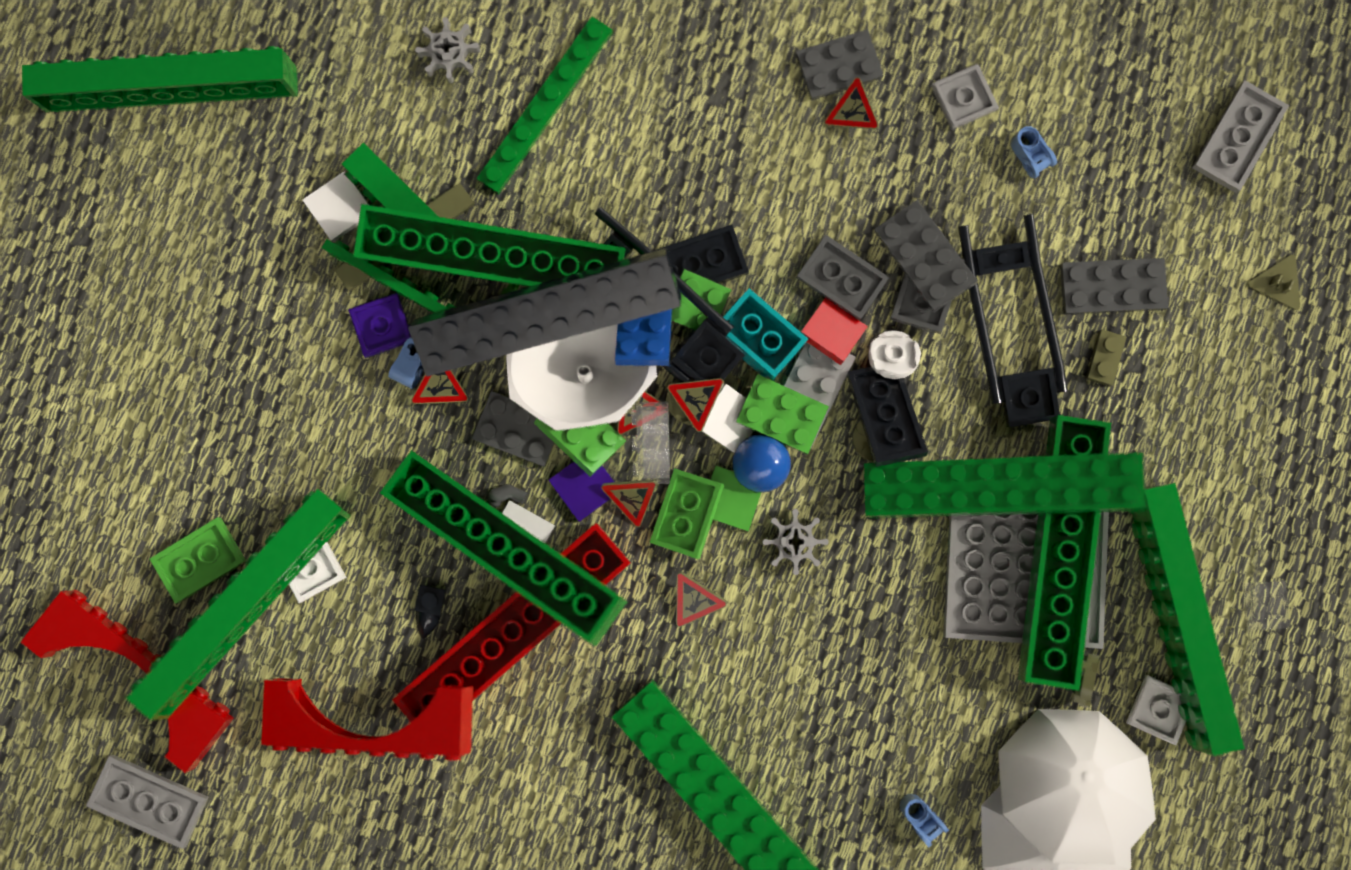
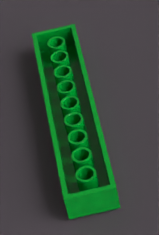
(160, 79)
(474, 248)
(1006, 486)
(504, 548)
(1062, 571)
(238, 607)
(1185, 623)
(708, 783)

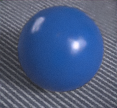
(761, 463)

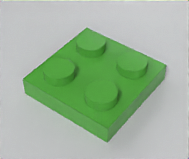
(708, 290)

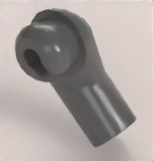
(505, 492)

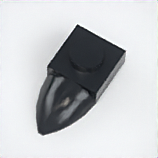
(429, 608)

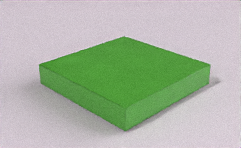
(736, 502)

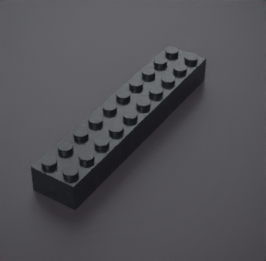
(546, 312)

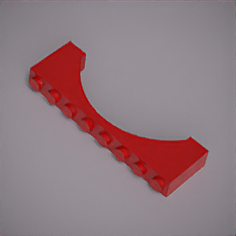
(76, 623)
(295, 721)

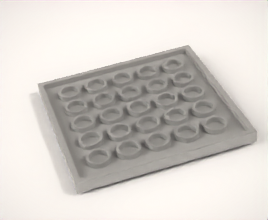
(991, 578)

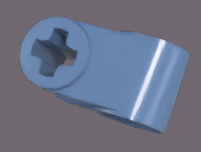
(1034, 152)
(407, 367)
(924, 821)

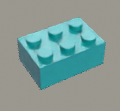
(763, 335)

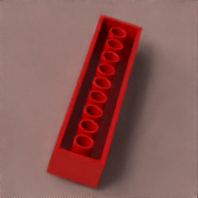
(508, 631)

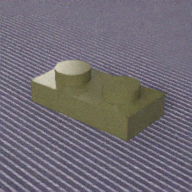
(1106, 357)

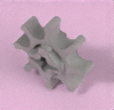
(456, 55)
(808, 541)

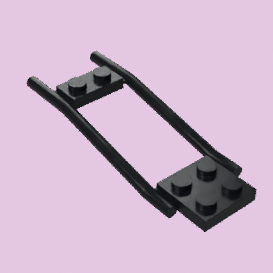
(709, 350)
(1031, 394)

